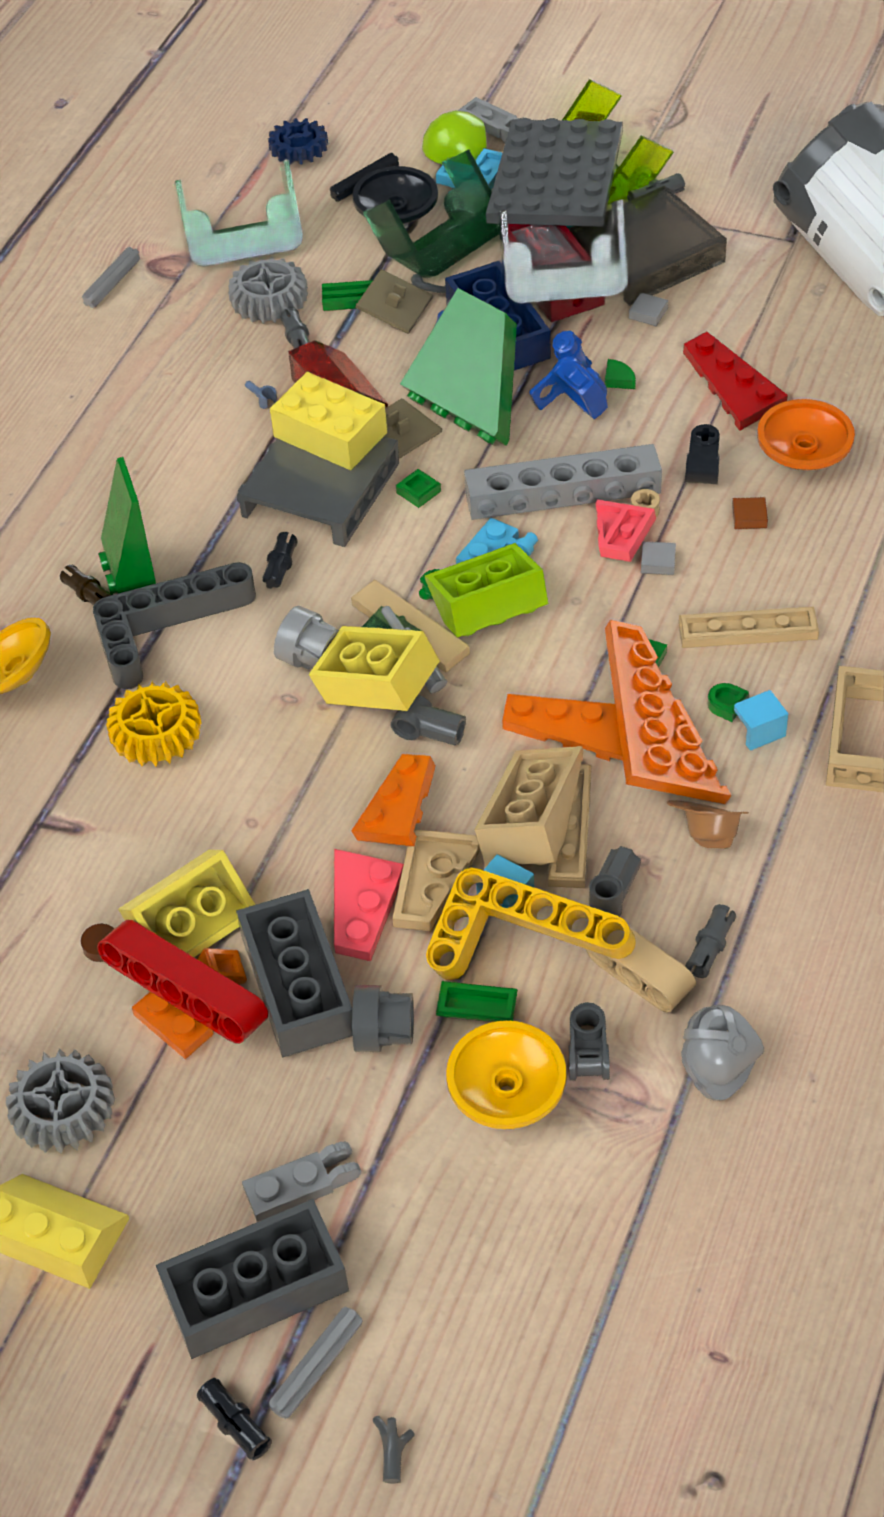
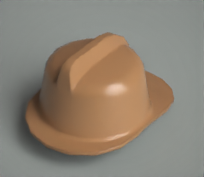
(708, 824)

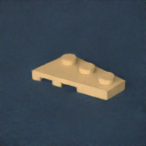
(430, 875)

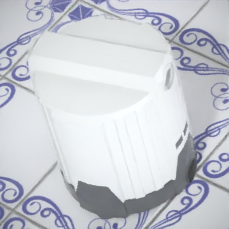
(838, 198)

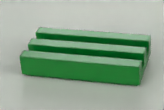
(343, 294)

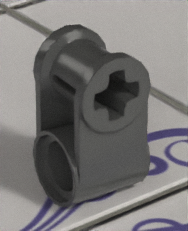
(588, 1047)

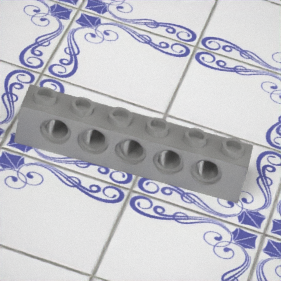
(561, 481)

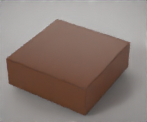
(750, 513)

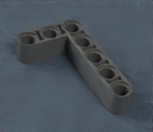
(162, 606)

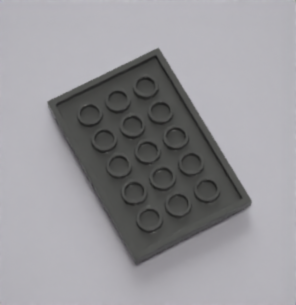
(556, 172)

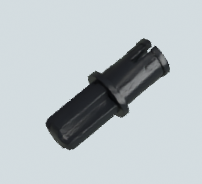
(279, 560)

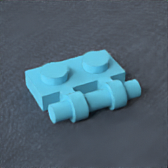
(495, 536)

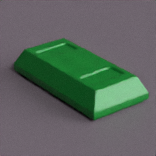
(476, 1002)

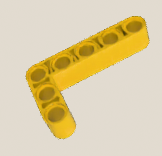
(522, 913)

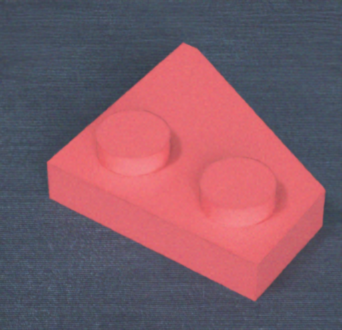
(622, 528)

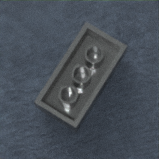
(296, 973)
(252, 1278)

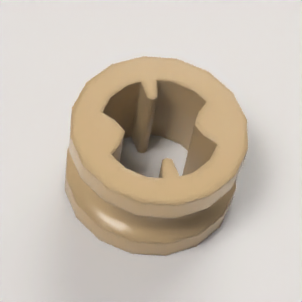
(648, 497)

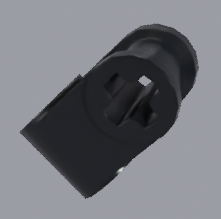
(703, 455)

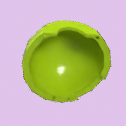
(454, 134)

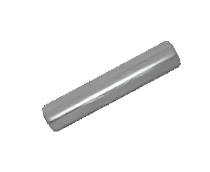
(111, 277)
(315, 1363)

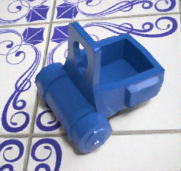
(573, 377)

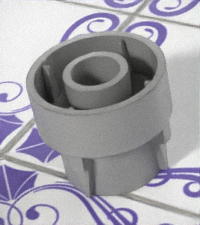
(303, 638)

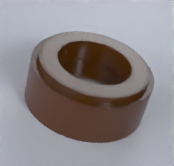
(91, 938)

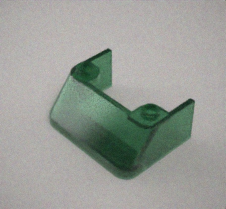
(452, 239)
(220, 246)

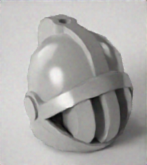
(717, 1057)

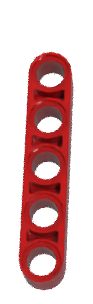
(183, 981)

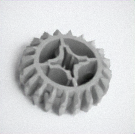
(267, 289)
(79, 1108)

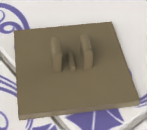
(394, 301)
(409, 426)

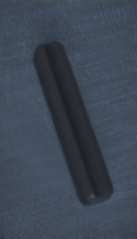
(345, 187)

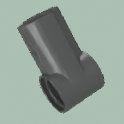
(428, 722)
(614, 881)

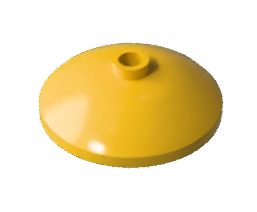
(22, 651)
(502, 1056)

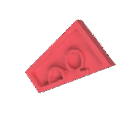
(362, 901)

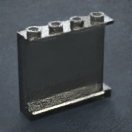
(662, 242)

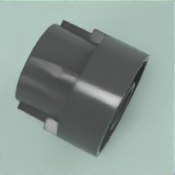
(381, 1018)

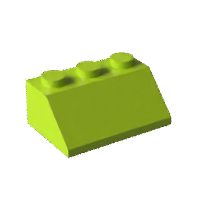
(487, 589)

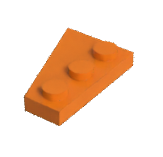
(397, 803)

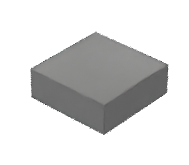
(648, 309)
(658, 558)

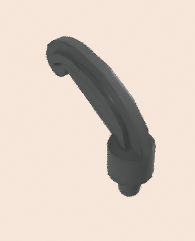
(417, 281)

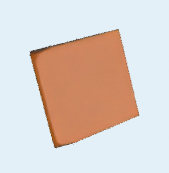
(225, 962)

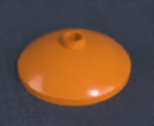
(805, 434)

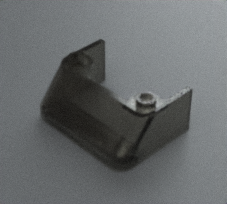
(584, 279)

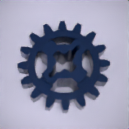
(298, 141)

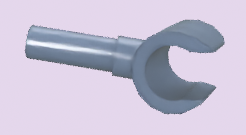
(263, 393)

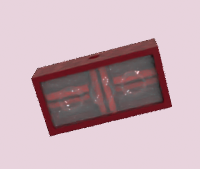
(551, 246)

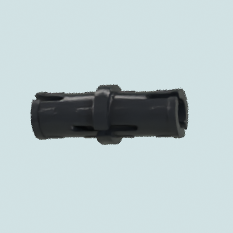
(234, 1419)

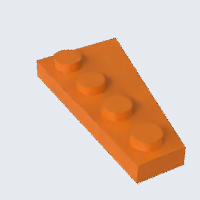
(566, 721)

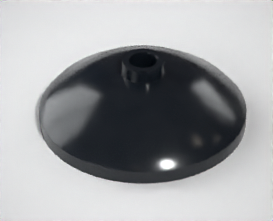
(407, 188)

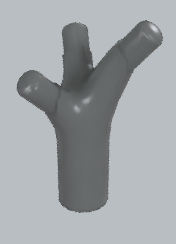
(392, 1447)

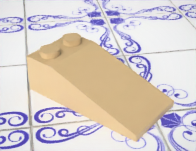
(531, 806)

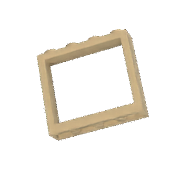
(848, 769)

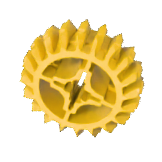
(154, 723)

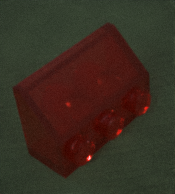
(332, 366)

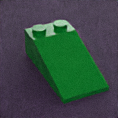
(124, 537)

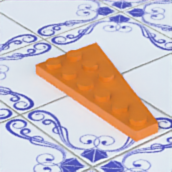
(654, 728)

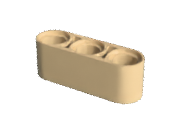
(648, 972)

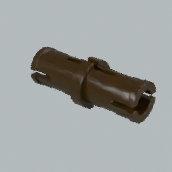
(86, 587)

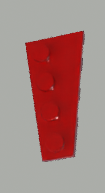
(737, 384)

